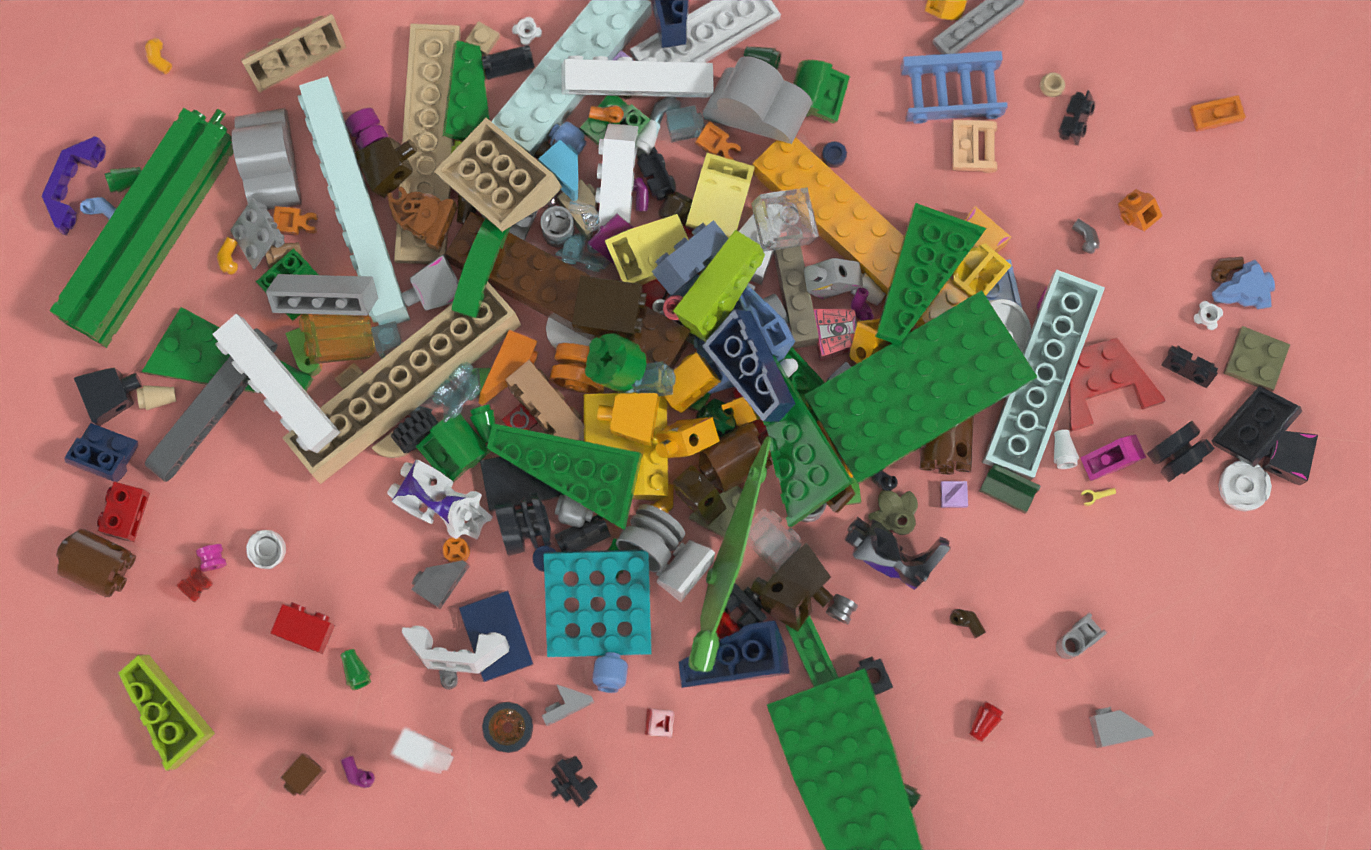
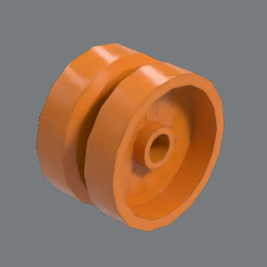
(571, 369)

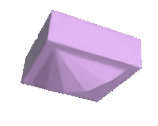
(954, 494)

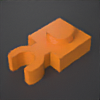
(714, 140)
(290, 220)

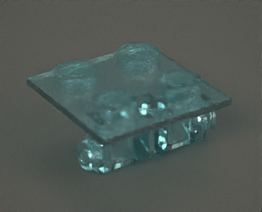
(574, 252)
(453, 397)

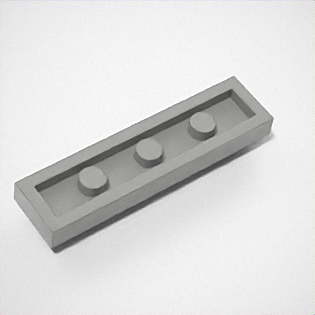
(974, 25)

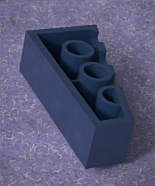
(671, 21)
(750, 366)

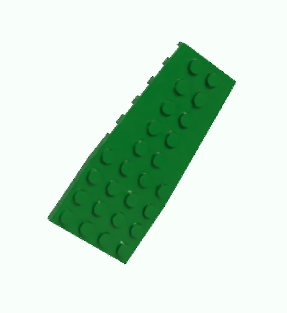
(846, 765)

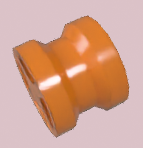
(453, 547)

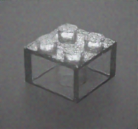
(784, 219)
(772, 539)

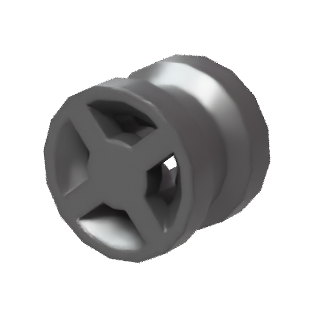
(842, 609)

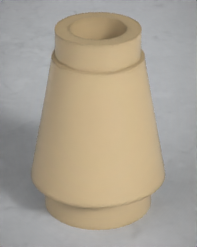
(155, 396)

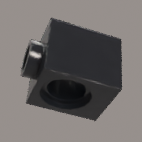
(884, 681)

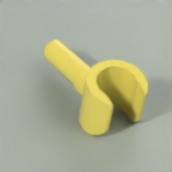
(1098, 495)

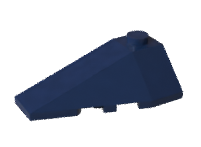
(745, 655)

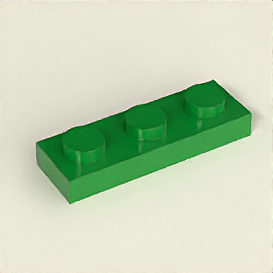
(812, 653)

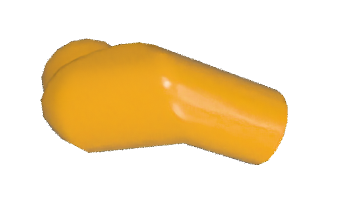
(224, 256)

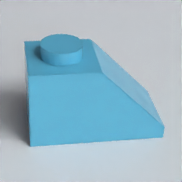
(563, 163)

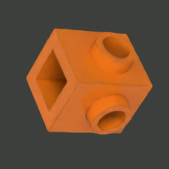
(1139, 210)

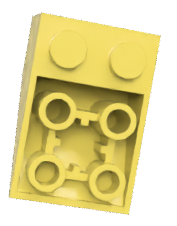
(720, 193)
(640, 247)

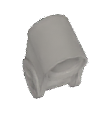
(1083, 634)

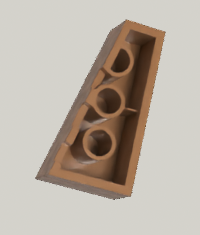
(544, 403)

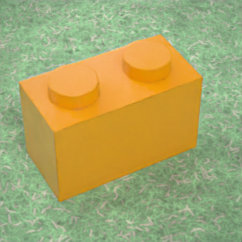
(692, 382)

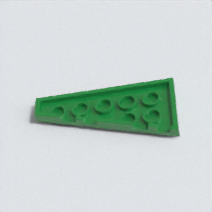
(927, 259)
(191, 353)
(803, 460)
(587, 472)

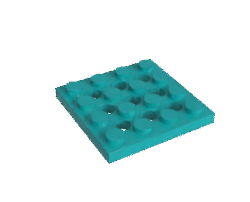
(583, 564)

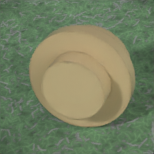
(1052, 85)

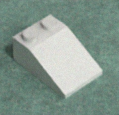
(686, 569)

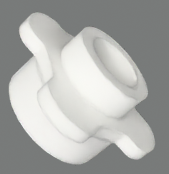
(526, 23)
(1215, 314)

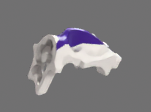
(440, 499)

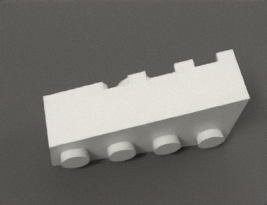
(616, 172)

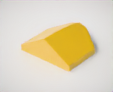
(980, 270)

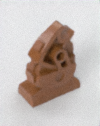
(425, 218)

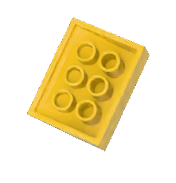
(653, 470)

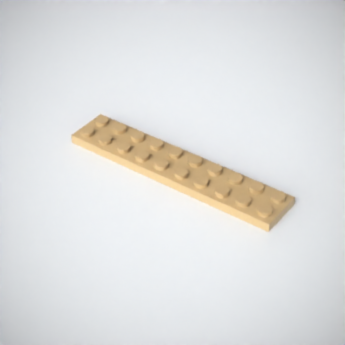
(423, 124)

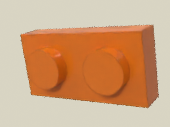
(1217, 113)

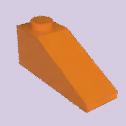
(513, 354)

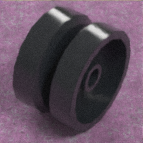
(1181, 452)

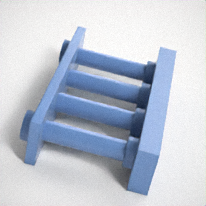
(962, 64)

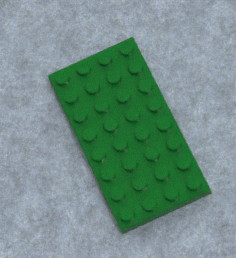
(920, 387)

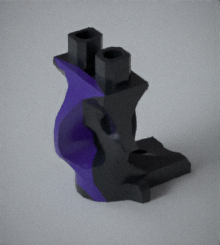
(882, 552)

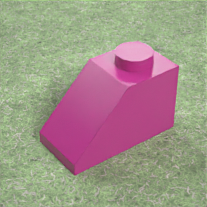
(1113, 457)

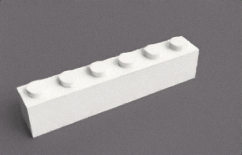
(637, 78)
(276, 384)
(423, 752)

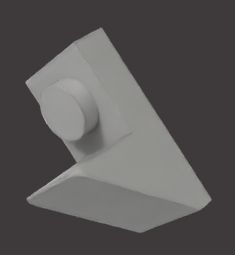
(573, 701)

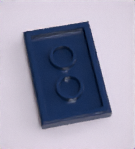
(497, 616)

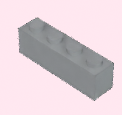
(322, 294)

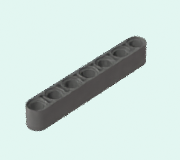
(200, 418)

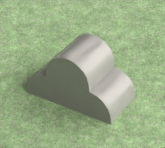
(758, 101)
(266, 158)

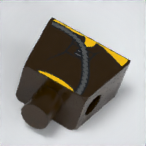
(695, 490)

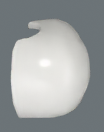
(266, 549)

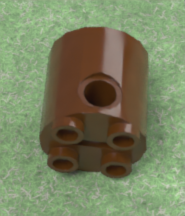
(950, 450)
(731, 458)
(94, 562)

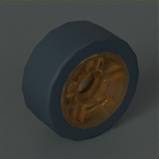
(498, 717)

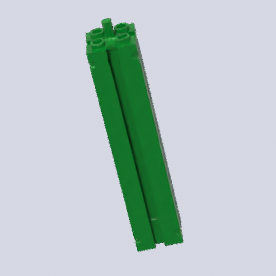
(145, 226)

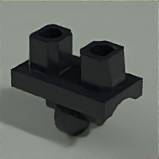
(748, 603)
(567, 783)

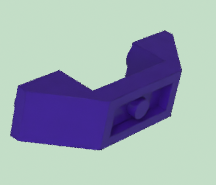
(87, 152)

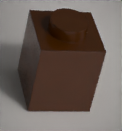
(302, 775)

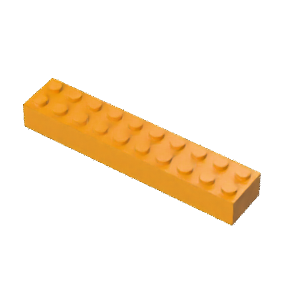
(845, 218)

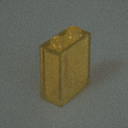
(336, 337)

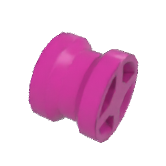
(211, 557)

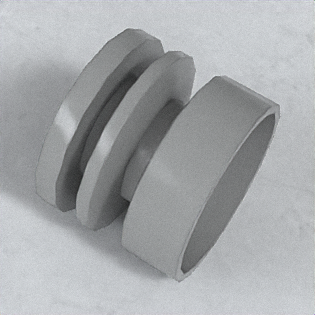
(653, 532)

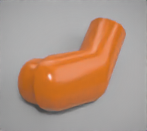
(610, 114)

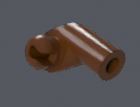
(1223, 267)

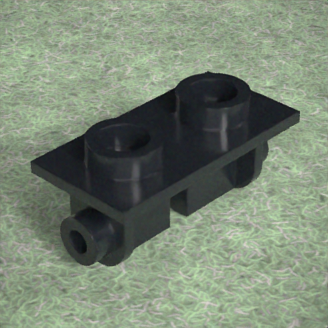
(508, 62)
(1081, 107)
(654, 165)
(1198, 371)
(580, 538)

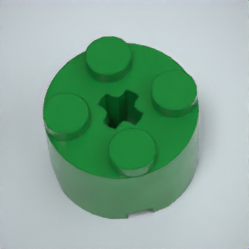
(615, 362)

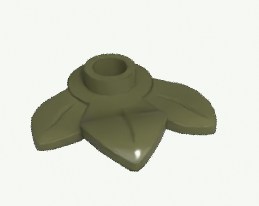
(895, 507)

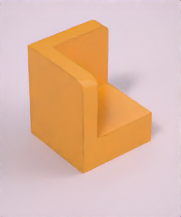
(946, 8)
(742, 411)

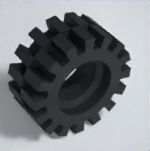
(414, 430)

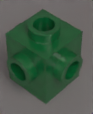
(723, 419)

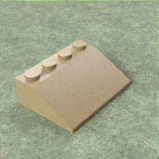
(294, 52)
(498, 176)

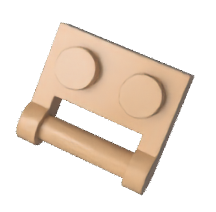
(966, 145)

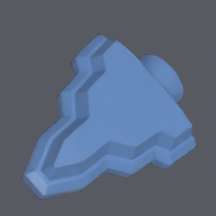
(1247, 287)

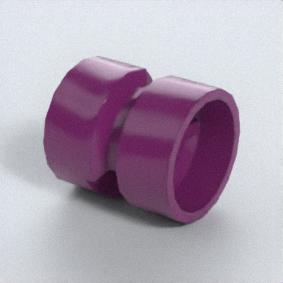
(365, 127)

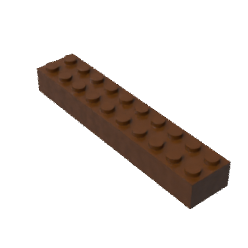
(553, 287)

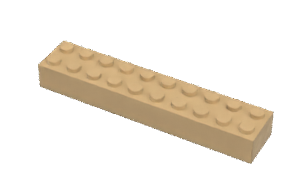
(405, 381)

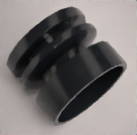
(522, 524)

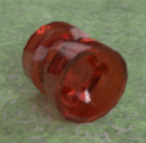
(194, 584)

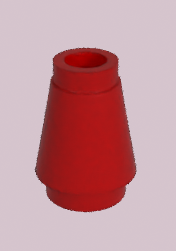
(985, 721)

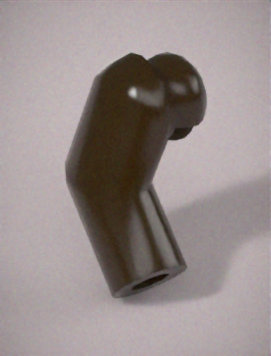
(967, 619)

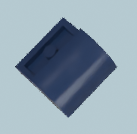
(102, 452)

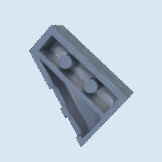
(689, 257)

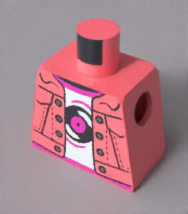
(835, 331)

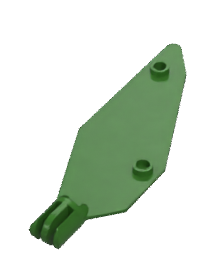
(727, 566)

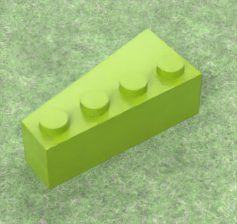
(720, 286)
(169, 717)

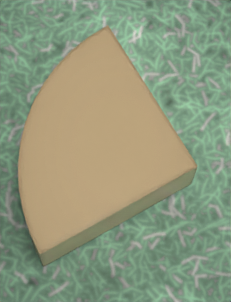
(388, 448)

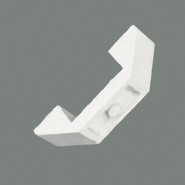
(488, 650)

